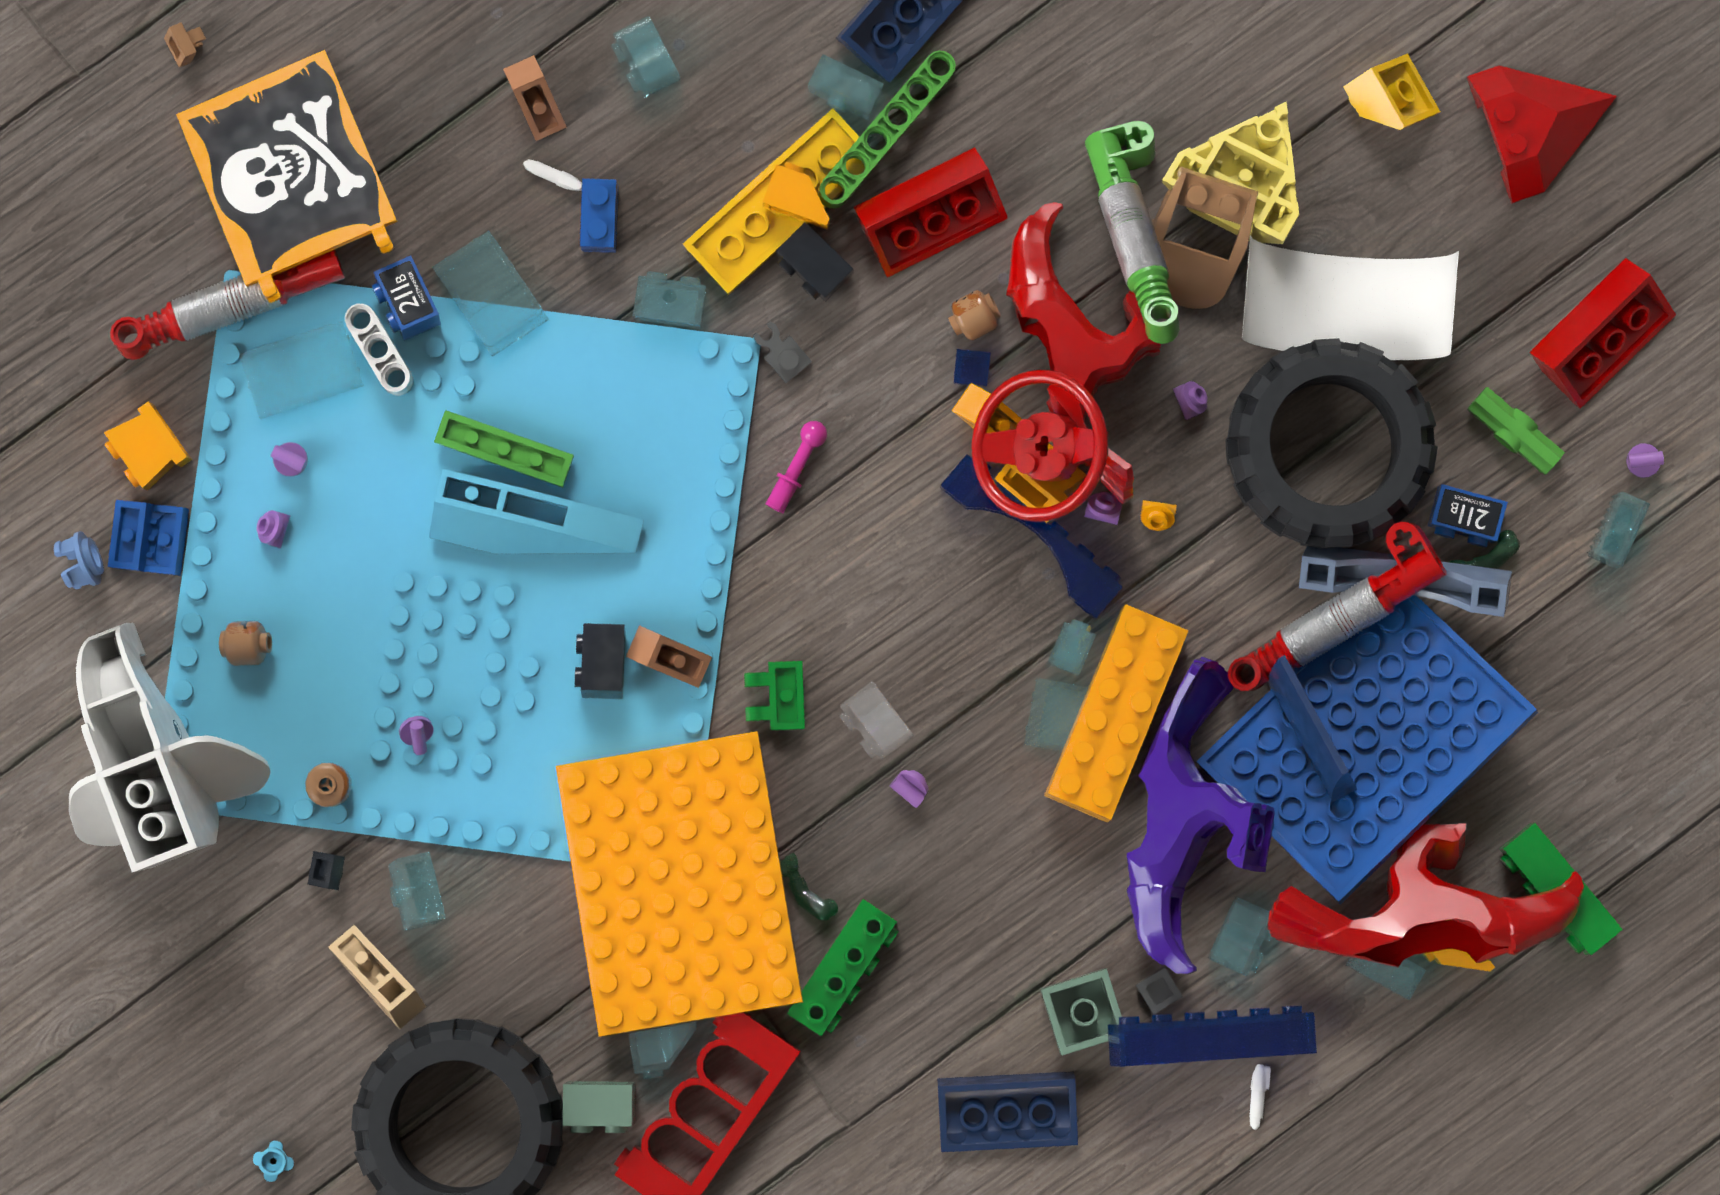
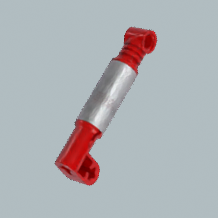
(220, 306)
(1349, 612)

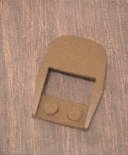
(1195, 276)

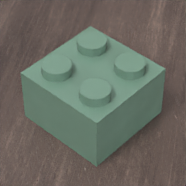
(1081, 1010)
(599, 1104)

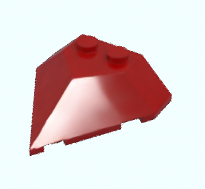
(1534, 124)

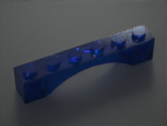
(1085, 581)

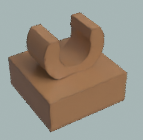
(183, 43)

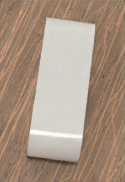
(367, 337)

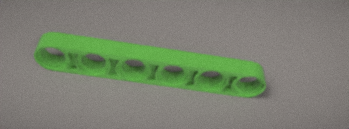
(884, 127)

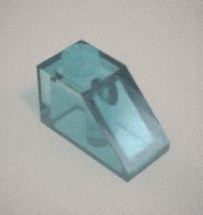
(658, 1047)

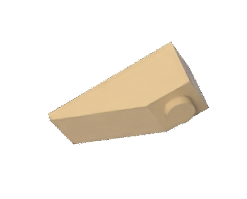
(377, 977)

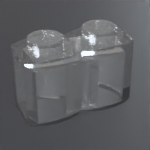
(875, 721)

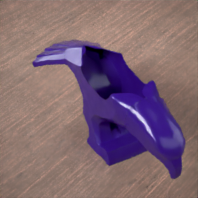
(1184, 817)

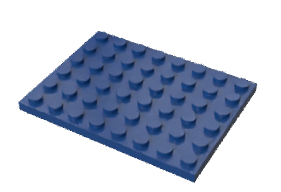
(1409, 720)

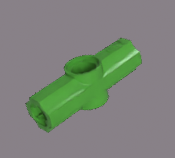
(1515, 431)

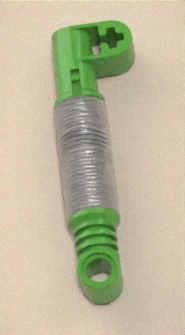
(1131, 224)

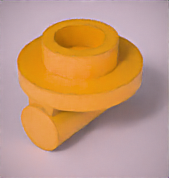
(1157, 515)

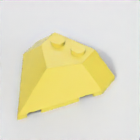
(1255, 157)

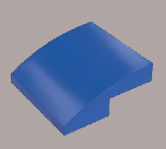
(148, 537)

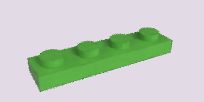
(504, 448)

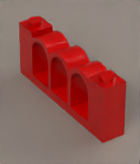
(754, 1040)

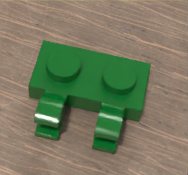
(785, 695)

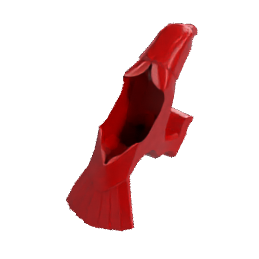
(1069, 338)
(1420, 909)

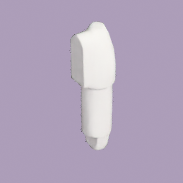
(551, 174)
(1259, 1084)

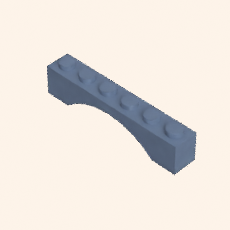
(1464, 586)

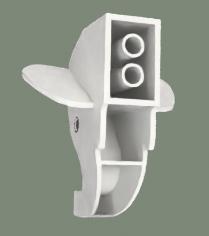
(151, 779)

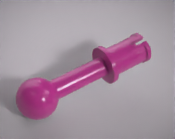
(812, 435)

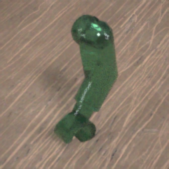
(1499, 555)
(805, 898)

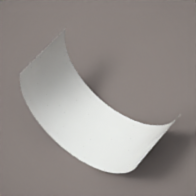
(1379, 302)

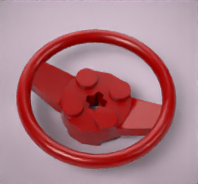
(1029, 446)

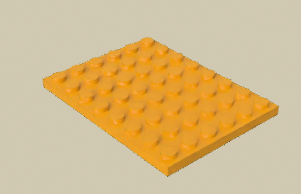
(679, 884)

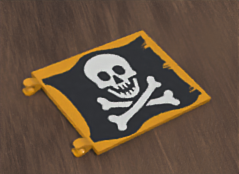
(287, 170)

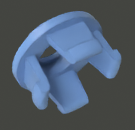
(89, 561)

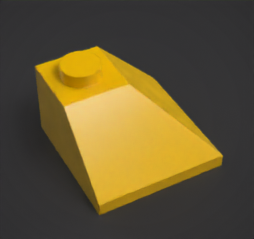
(1392, 94)

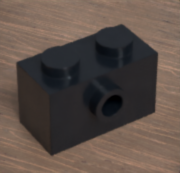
(814, 263)
(602, 661)

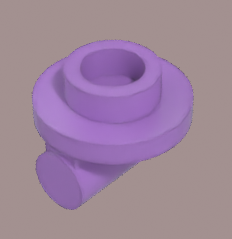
(1191, 399)
(289, 458)
(1644, 460)
(1103, 507)
(272, 528)
(416, 732)
(910, 786)

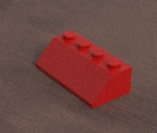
(931, 212)
(1603, 332)

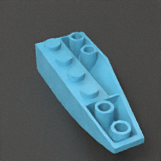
(525, 521)

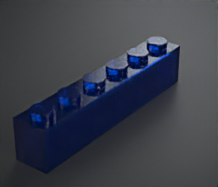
(1211, 1038)

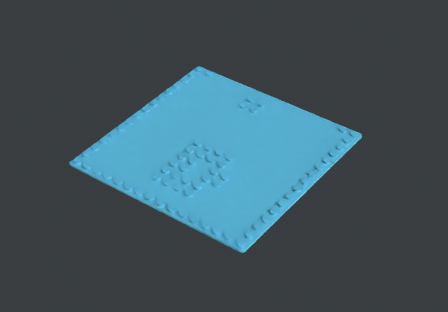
(481, 643)

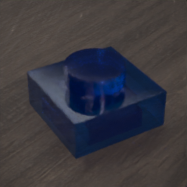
(971, 368)

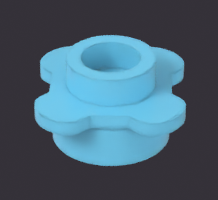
(263, 1159)

